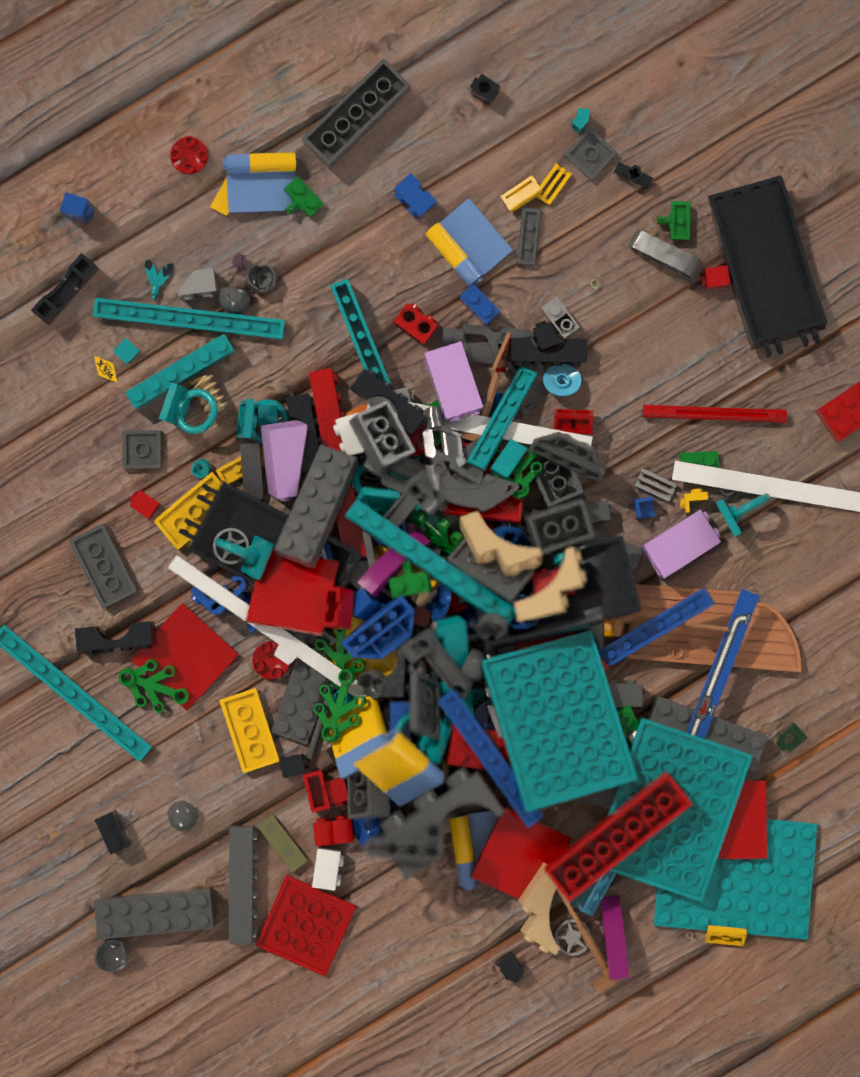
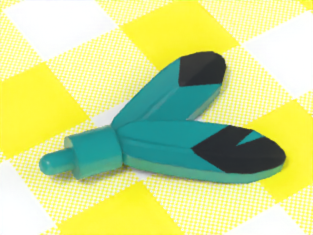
(157, 280)

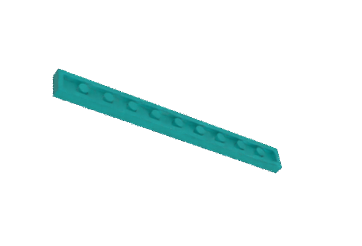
(189, 318)
(428, 561)
(73, 694)

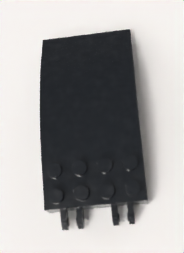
(767, 264)
(253, 517)
(606, 596)

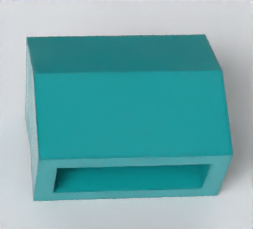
(581, 120)

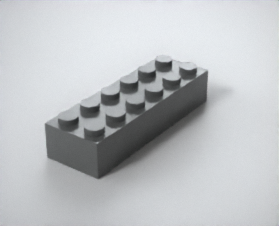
(356, 114)
(317, 506)
(719, 731)
(154, 913)

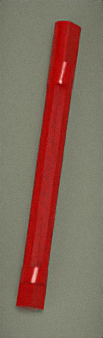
(714, 413)

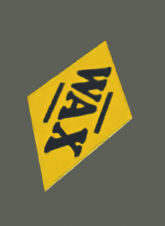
(105, 369)

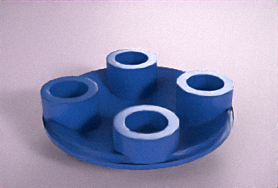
(441, 602)

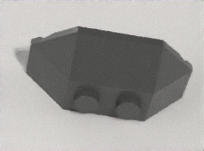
(570, 454)

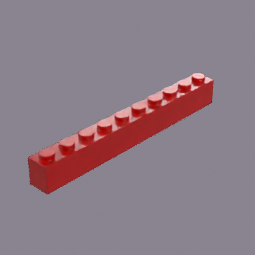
(327, 411)

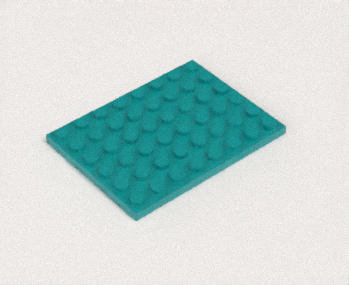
(558, 721)
(711, 776)
(753, 894)

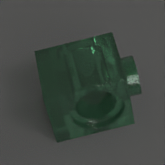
(798, 735)

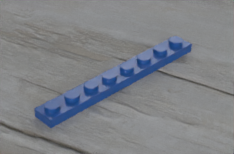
(656, 627)
(487, 754)

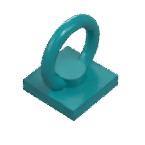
(178, 404)
(248, 419)
(375, 499)
(733, 515)
(254, 556)
(430, 748)

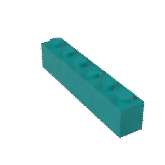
(358, 328)
(180, 371)
(453, 637)

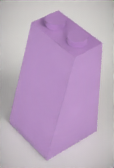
(453, 382)
(283, 456)
(681, 544)

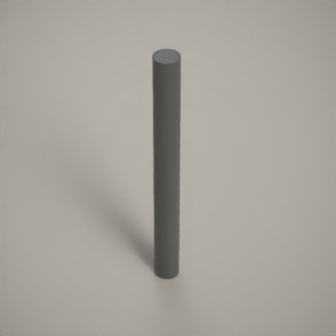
(317, 731)

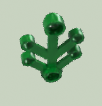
(518, 473)
(441, 539)
(340, 656)
(151, 685)
(338, 708)

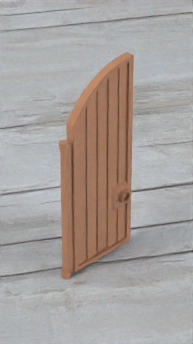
(765, 646)

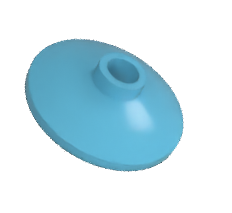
(562, 374)

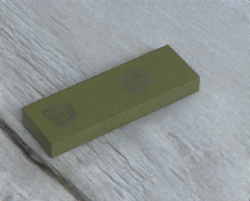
(282, 843)

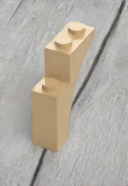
(488, 546)
(551, 599)
(537, 902)

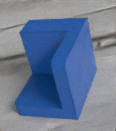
(644, 507)

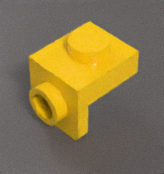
(695, 495)

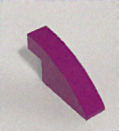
(387, 567)
(614, 937)

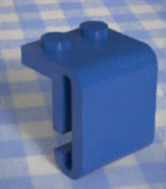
(202, 598)

